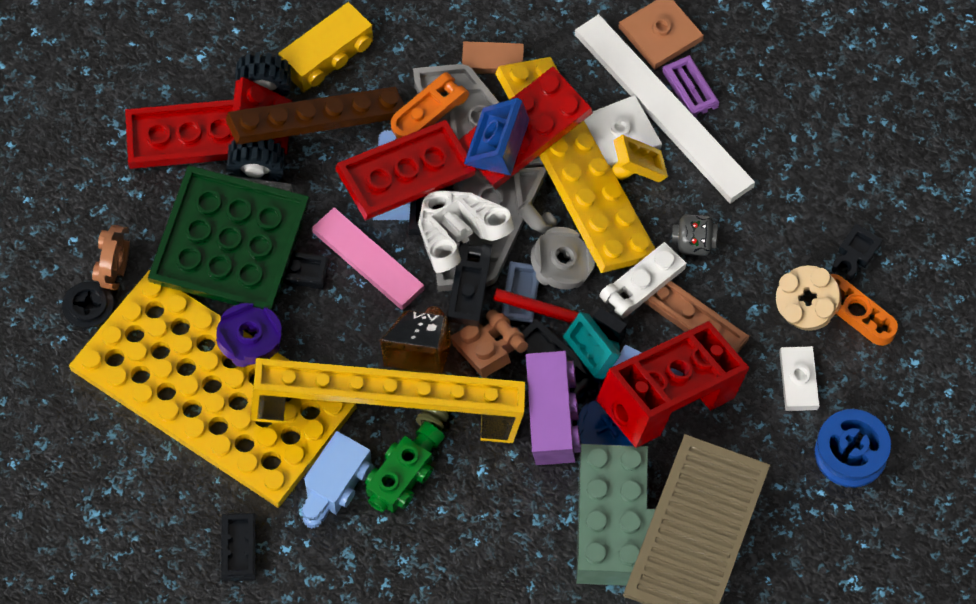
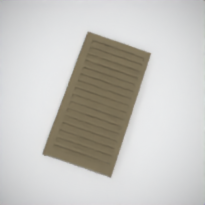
(697, 526)

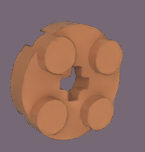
(112, 258)

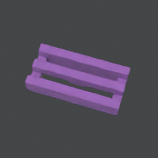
(712, 101)

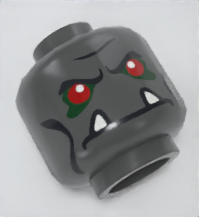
(695, 235)

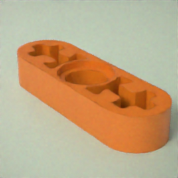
(880, 318)

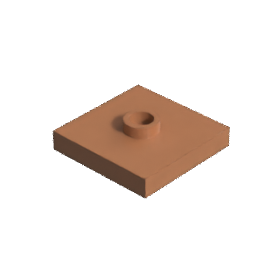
(660, 32)

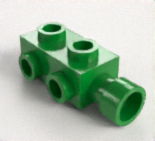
(403, 473)

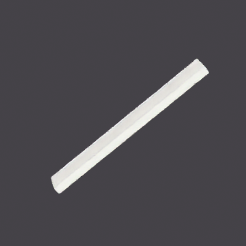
(665, 109)

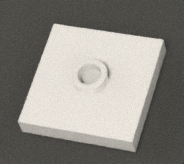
(619, 119)

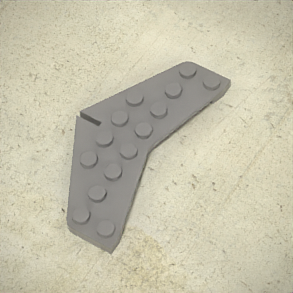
(511, 194)

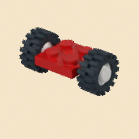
(259, 83)

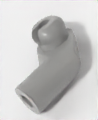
(534, 219)

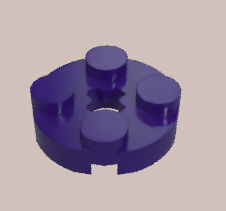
(246, 350)

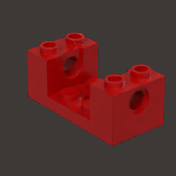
(645, 390)

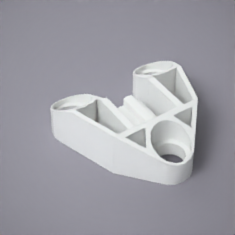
(459, 217)

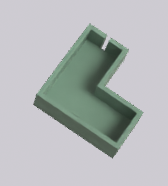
(611, 512)

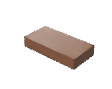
(488, 56)

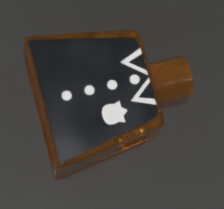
(418, 341)

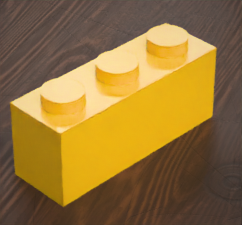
(327, 46)

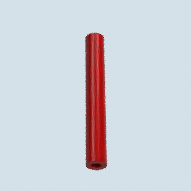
(534, 305)

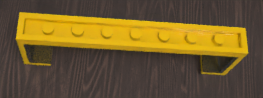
(496, 400)

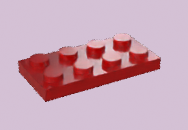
(552, 111)
(178, 134)
(404, 169)

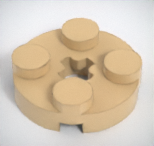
(823, 307)

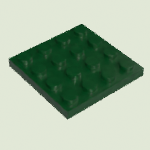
(229, 239)

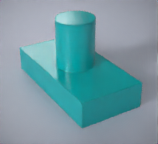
(592, 345)

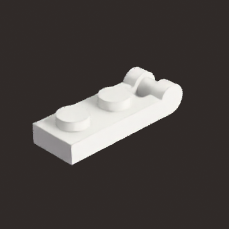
(643, 280)

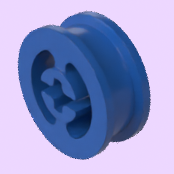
(862, 463)

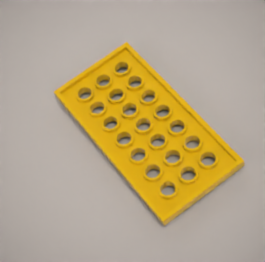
(169, 414)

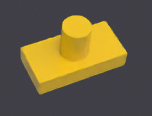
(638, 159)

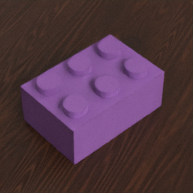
(552, 408)

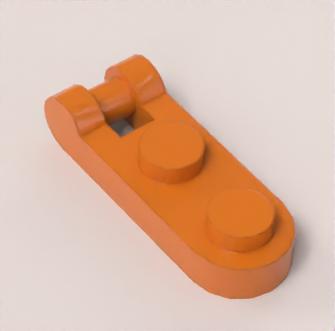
(428, 106)

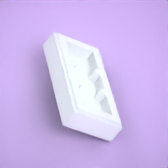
(799, 378)

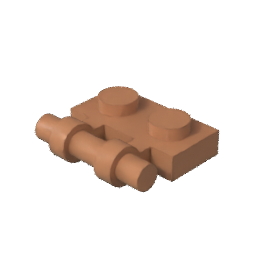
(481, 349)

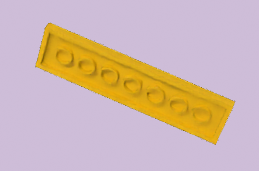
(586, 184)

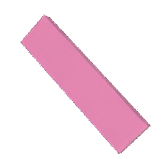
(368, 258)

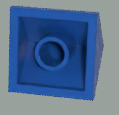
(498, 137)

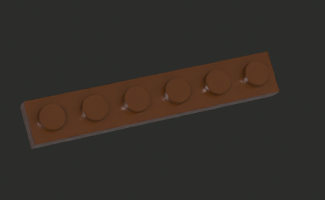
(314, 115)

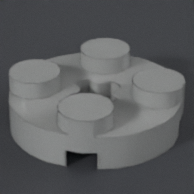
(553, 272)

